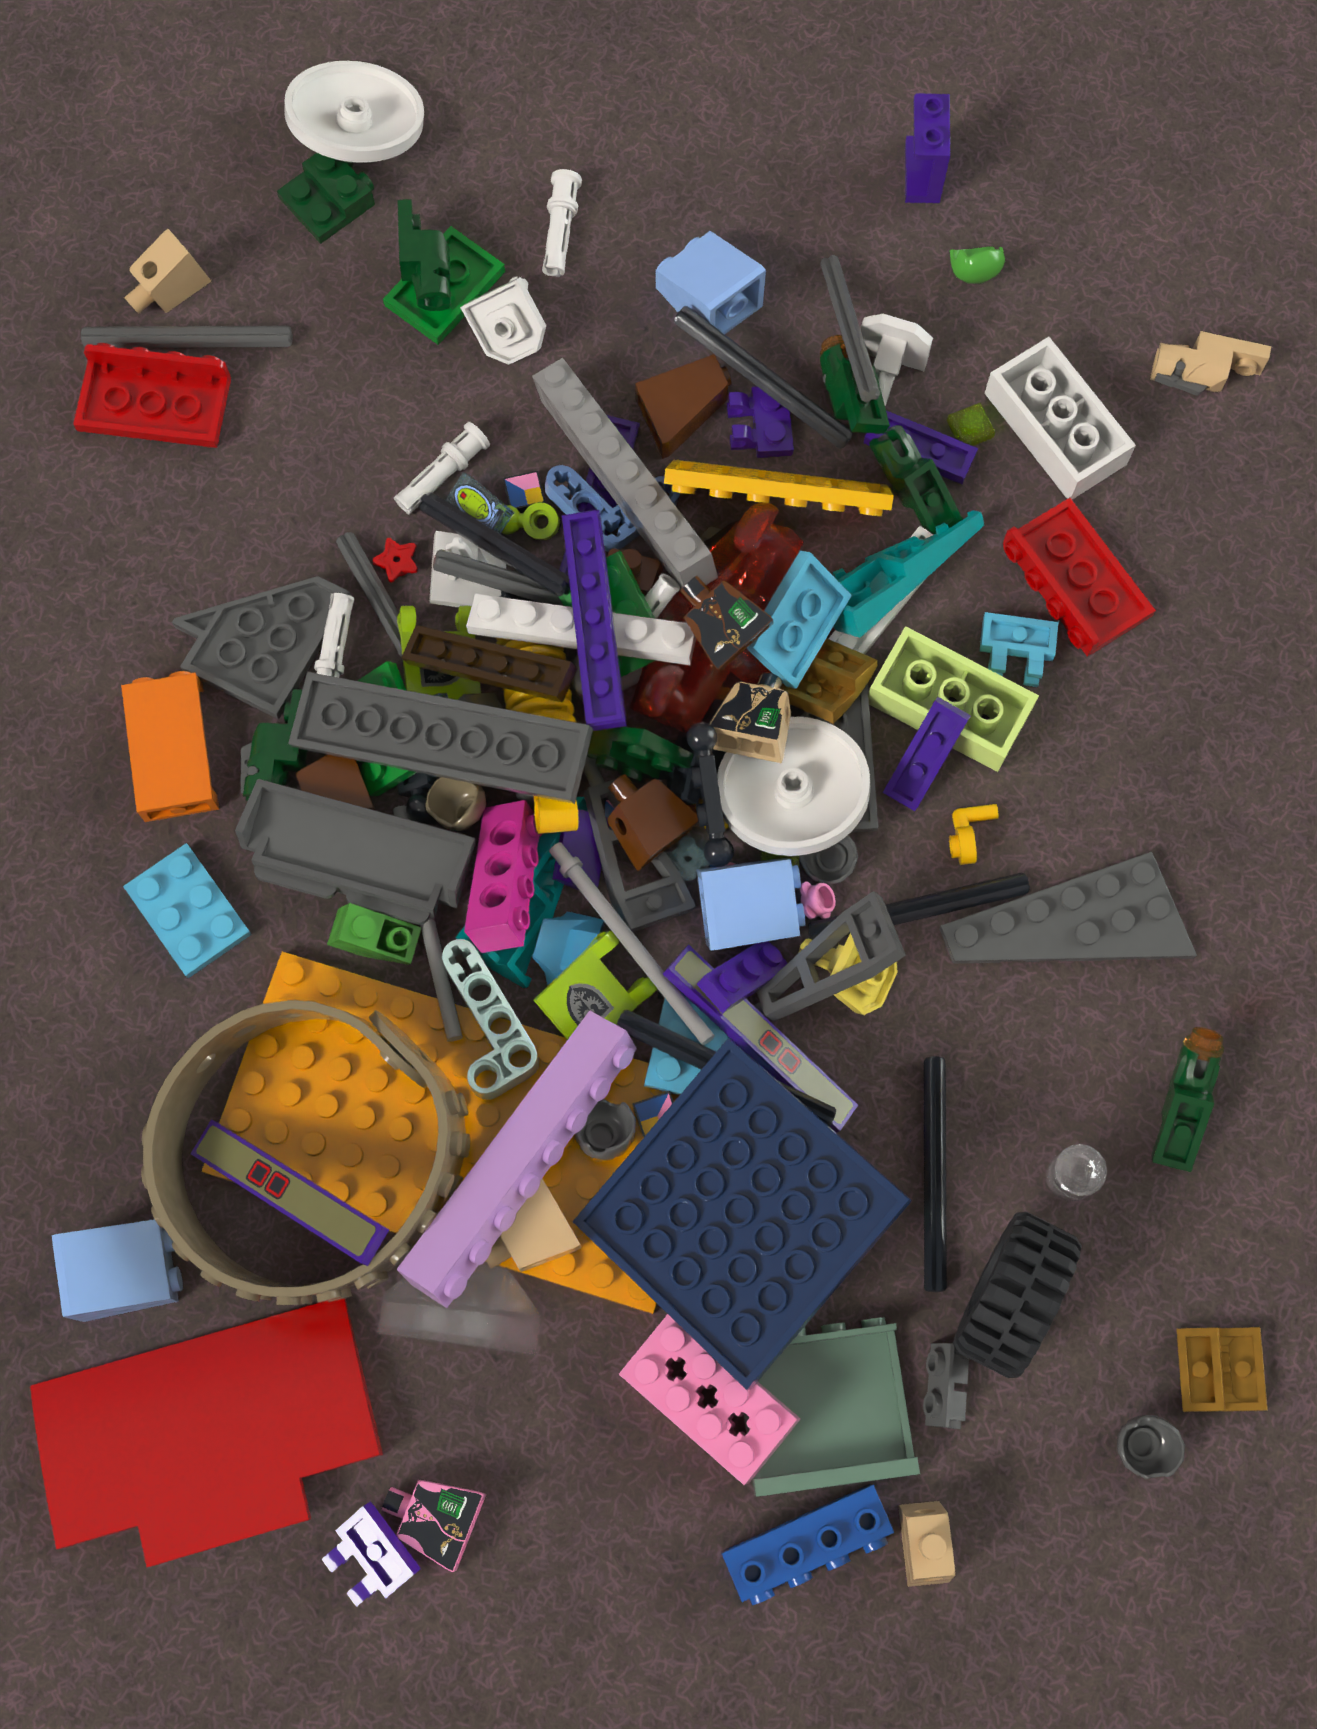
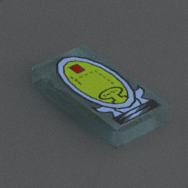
(479, 503)

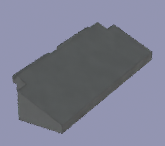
(354, 851)

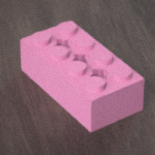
(709, 1426)

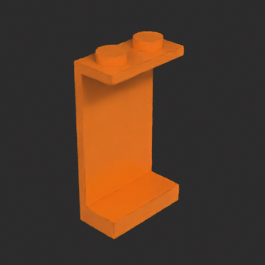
(168, 746)

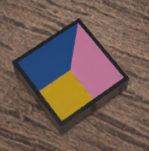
(523, 490)
(651, 1110)

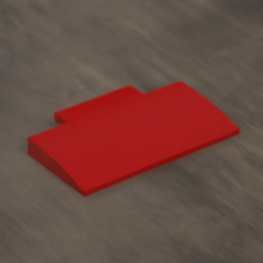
(205, 1434)

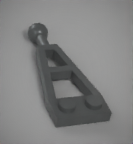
(644, 904)
(875, 943)

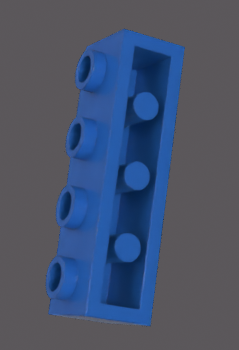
(807, 1543)

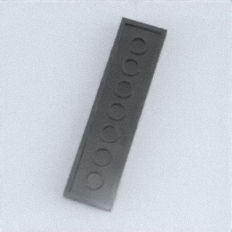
(441, 737)

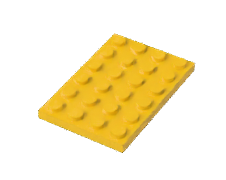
(795, 488)

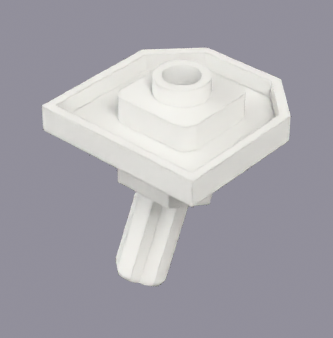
(506, 322)
(894, 344)
(456, 591)

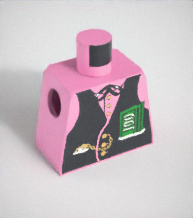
(436, 1519)

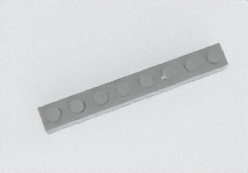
(624, 475)

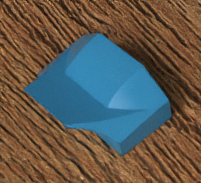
(563, 941)

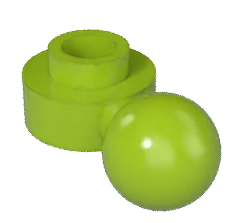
(529, 519)

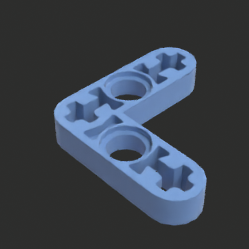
(584, 492)

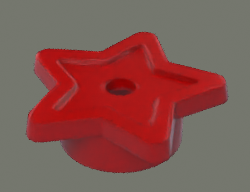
(400, 568)

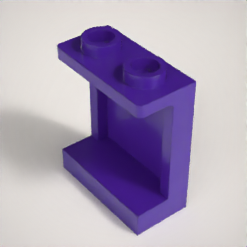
(928, 150)

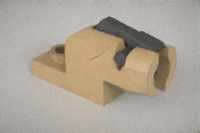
(1207, 363)

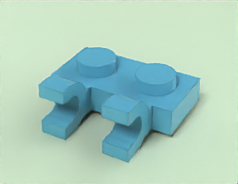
(1020, 638)

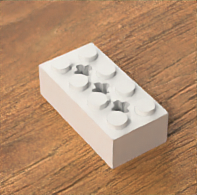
(1059, 418)

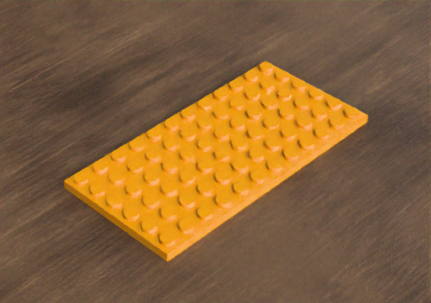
(370, 1133)

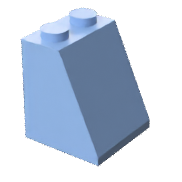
(713, 281)
(750, 903)
(115, 1270)

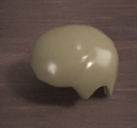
(455, 803)

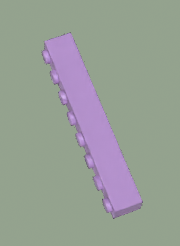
(517, 1159)

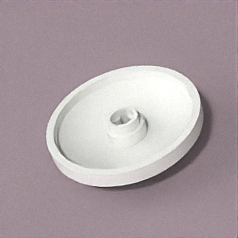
(354, 111)
(805, 799)

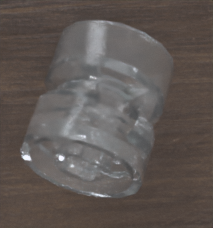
(1076, 1173)

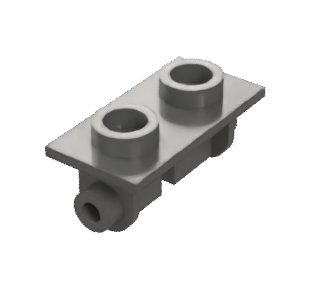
(943, 1404)

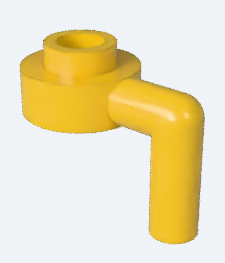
(963, 843)

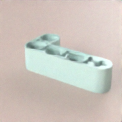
(485, 1013)

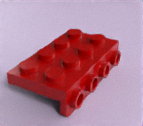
(153, 395)
(1077, 577)

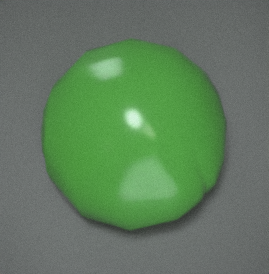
(977, 264)

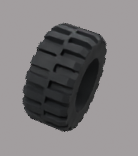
(1018, 1295)

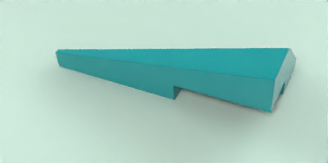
(896, 572)

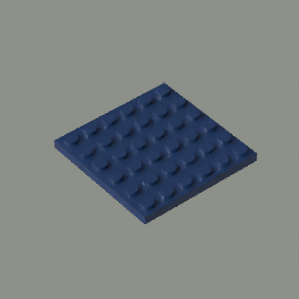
(741, 1213)

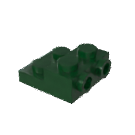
(327, 195)
(636, 753)

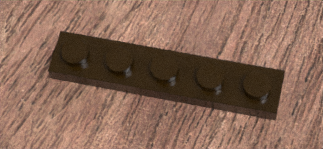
(489, 663)

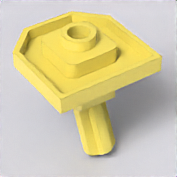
(866, 995)

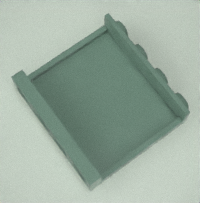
(848, 1407)

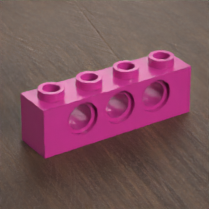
(503, 877)

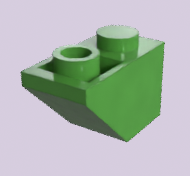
(373, 935)

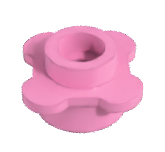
(817, 900)

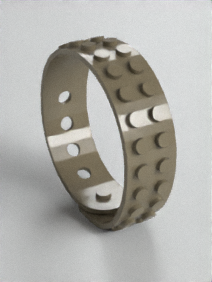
(168, 1121)

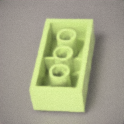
(955, 676)

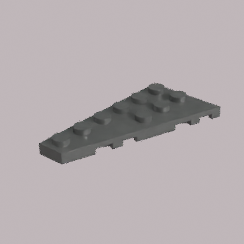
(1091, 918)

